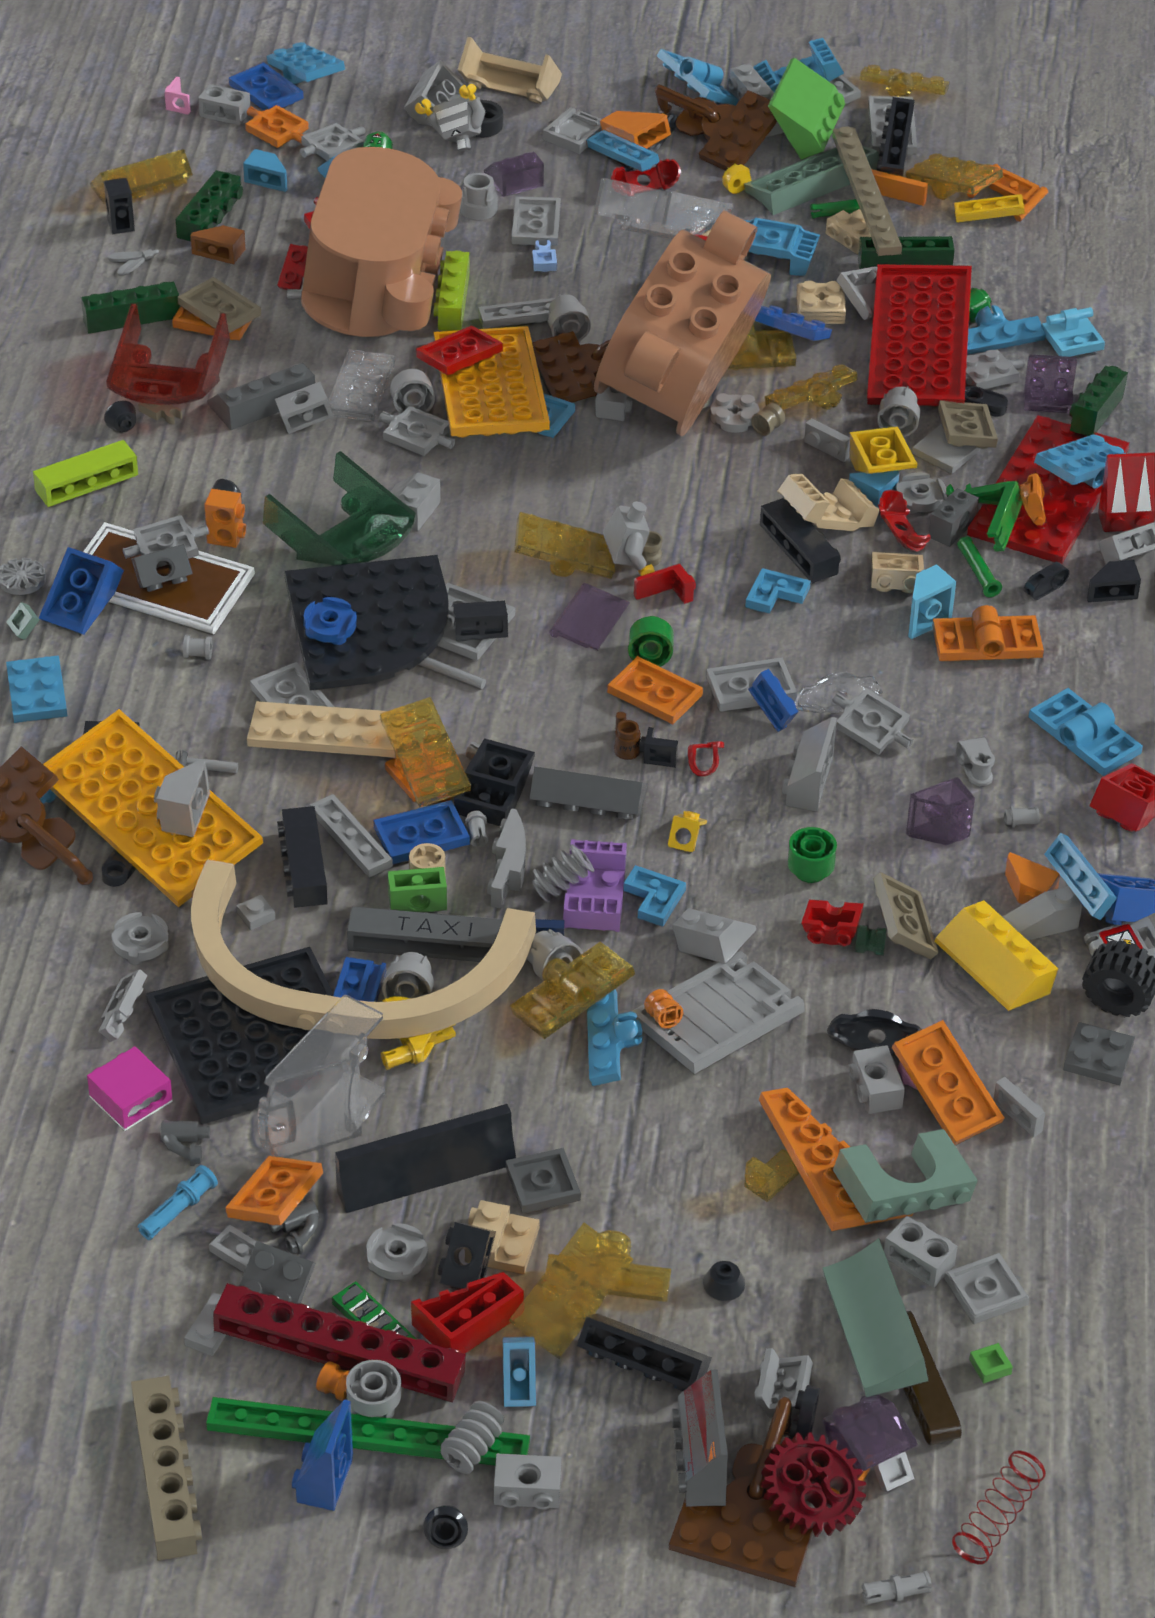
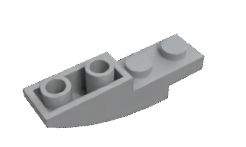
(510, 859)

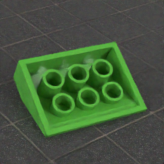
(806, 108)

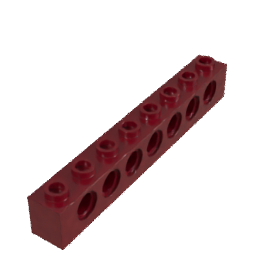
(323, 1345)

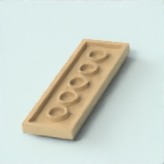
(319, 729)

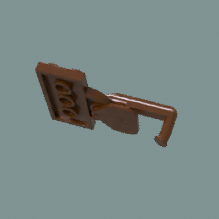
(731, 129)
(567, 366)
(23, 816)
(745, 1531)

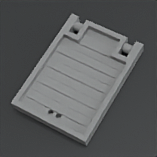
(722, 1012)

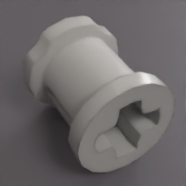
(197, 647)

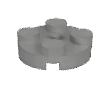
(726, 405)
(932, 492)
(143, 949)
(401, 1266)

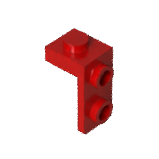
(293, 268)
(665, 579)

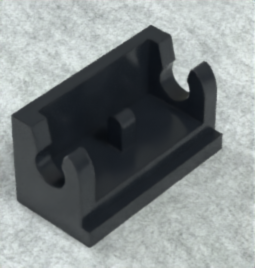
(480, 620)

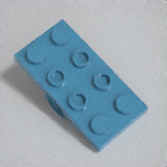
(304, 63)
(699, 75)
(1079, 460)
(1086, 730)

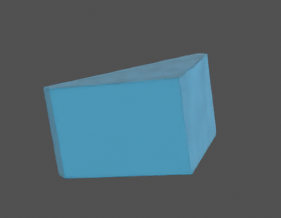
(875, 483)

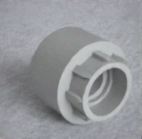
(410, 381)

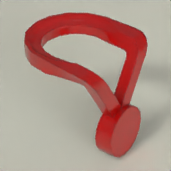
(692, 757)

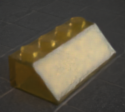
(148, 174)

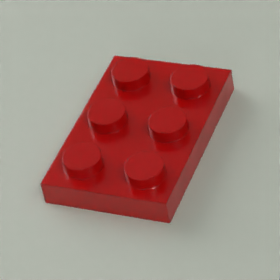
(459, 350)

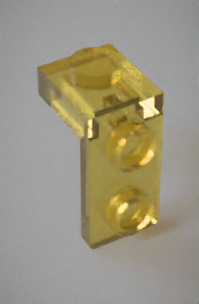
(769, 1178)

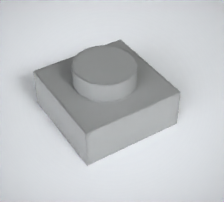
(255, 912)
(894, 1472)

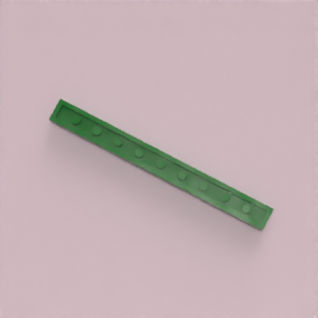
(367, 1432)

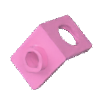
(172, 94)

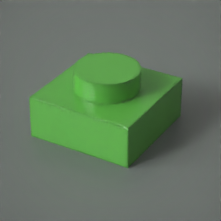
(990, 1363)

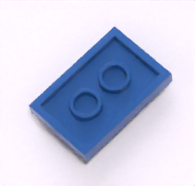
(266, 87)
(793, 323)
(430, 824)

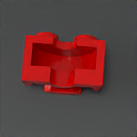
(831, 924)

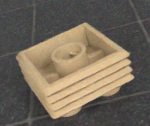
(821, 302)

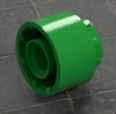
(651, 640)
(812, 854)

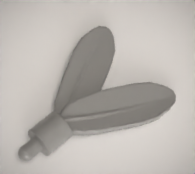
(132, 259)

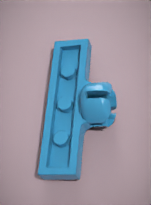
(997, 332)
(607, 1036)

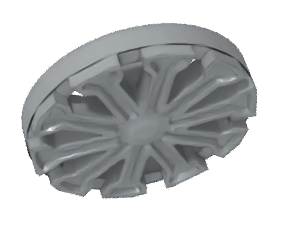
(22, 576)

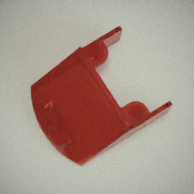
(155, 384)

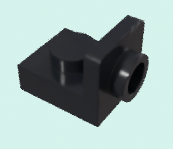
(659, 750)

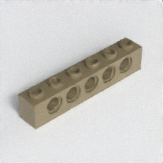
(171, 1537)

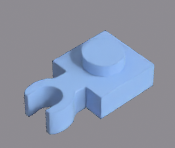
(544, 258)

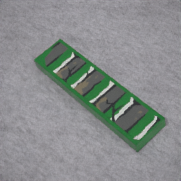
(359, 1305)

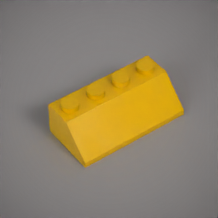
(997, 956)

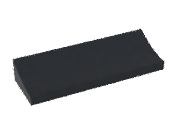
(424, 1158)

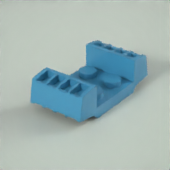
(821, 62)
(786, 242)

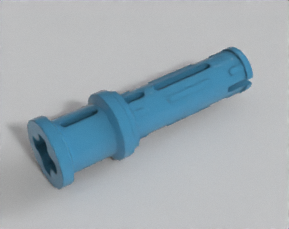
(186, 1194)

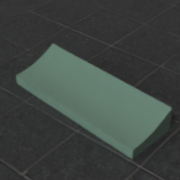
(804, 180)
(875, 1322)

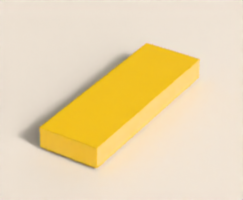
(989, 208)

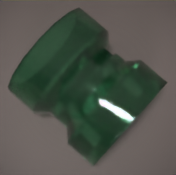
(871, 940)

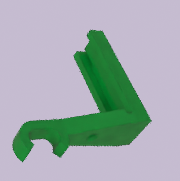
(1009, 503)

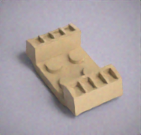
(842, 510)

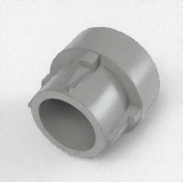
(479, 197)
(568, 315)
(899, 409)
(549, 946)
(408, 976)
(373, 1389)

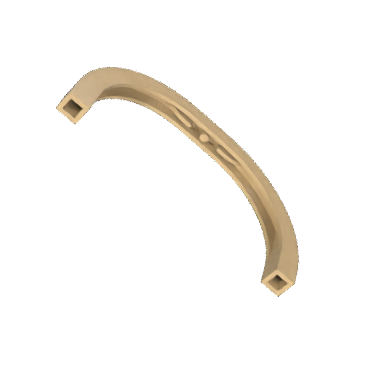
(306, 1009)

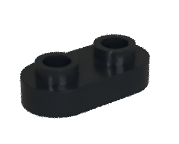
(807, 1404)

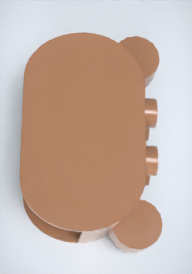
(377, 242)
(687, 322)

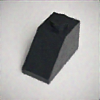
(1115, 582)

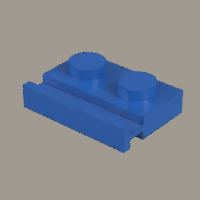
(773, 700)
(360, 979)

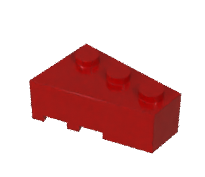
(469, 1314)

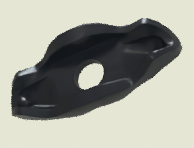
(855, 1028)

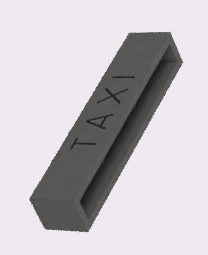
(421, 932)

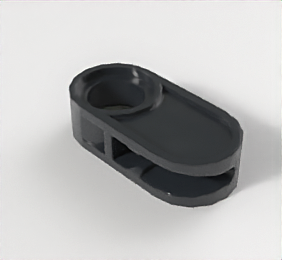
(995, 401)
(1046, 580)
(116, 862)

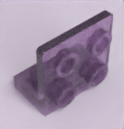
(1049, 383)

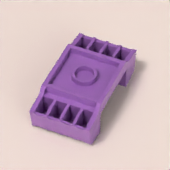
(597, 898)

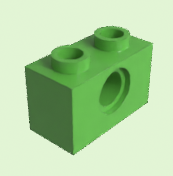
(418, 890)

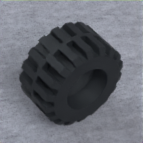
(1120, 978)

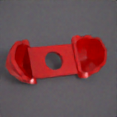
(661, 177)
(894, 511)

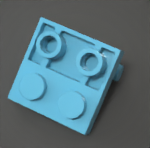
(1073, 333)

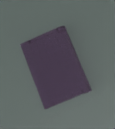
(589, 617)

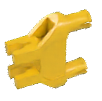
(414, 1048)

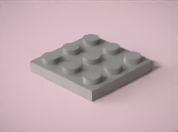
(469, 648)

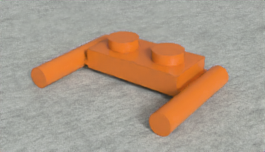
(1013, 185)

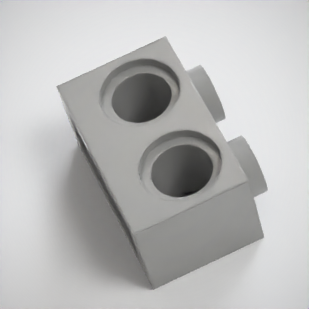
(224, 104)
(1129, 543)
(920, 1251)

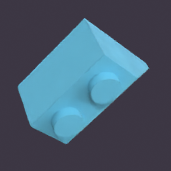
(931, 599)

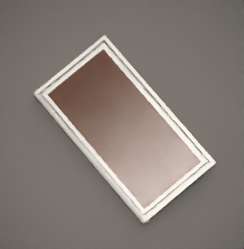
(196, 603)

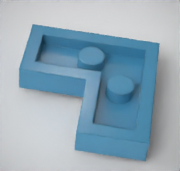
(776, 585)
(659, 891)

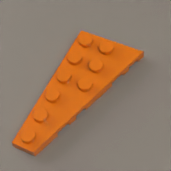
(814, 1155)

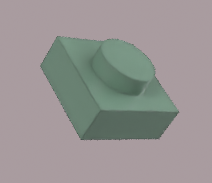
(23, 620)

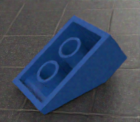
(80, 590)
(1133, 900)
(326, 1461)

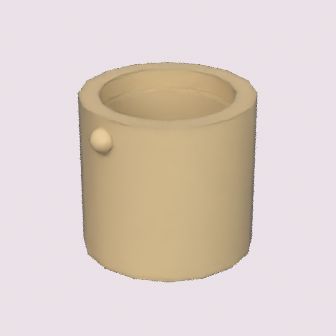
(427, 856)

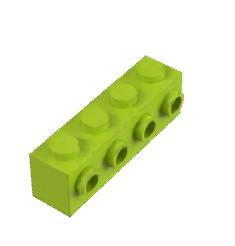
(452, 290)
(85, 473)

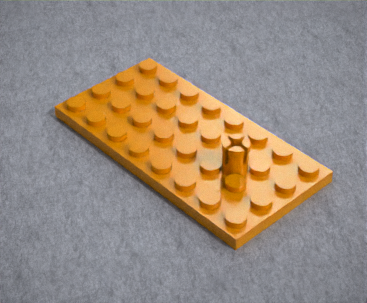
(497, 392)
(112, 785)

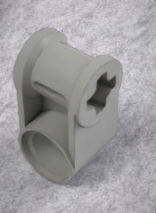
(976, 760)

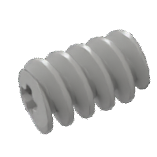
(561, 873)
(472, 1436)

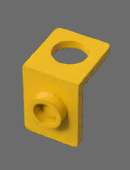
(687, 820)

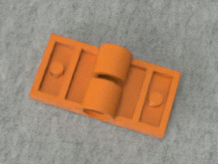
(987, 636)

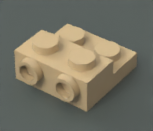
(847, 229)
(895, 571)
(513, 1236)

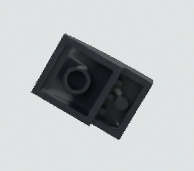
(496, 780)

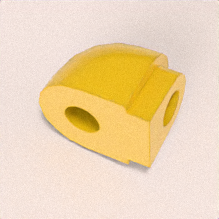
(735, 178)

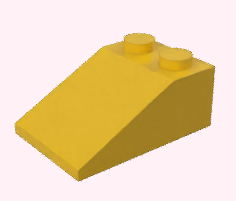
(880, 451)

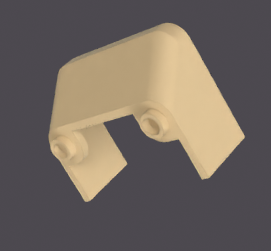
(508, 74)

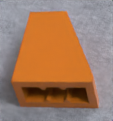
(637, 127)

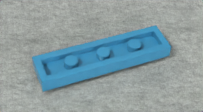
(623, 150)
(1080, 876)

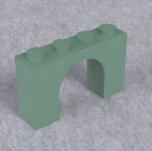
(882, 1196)

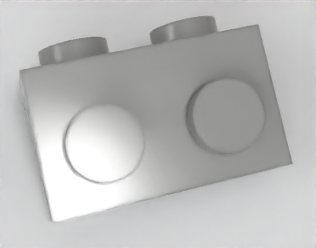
(781, 1379)

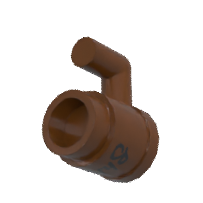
(626, 737)

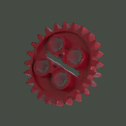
(813, 1484)

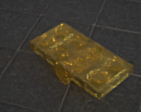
(953, 175)
(765, 350)
(563, 546)
(424, 752)
(571, 989)
(571, 1290)

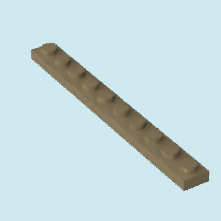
(866, 191)

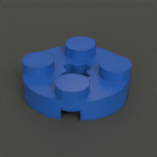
(336, 631)

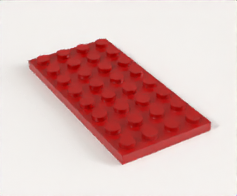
(920, 332)
(1064, 504)

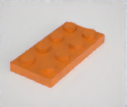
(948, 1082)

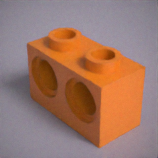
(224, 518)

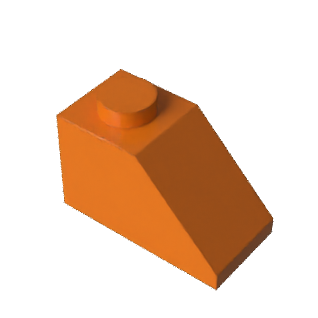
(1029, 878)

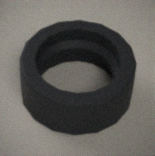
(493, 125)

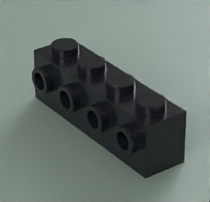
(896, 136)
(800, 540)
(304, 857)
(642, 1351)

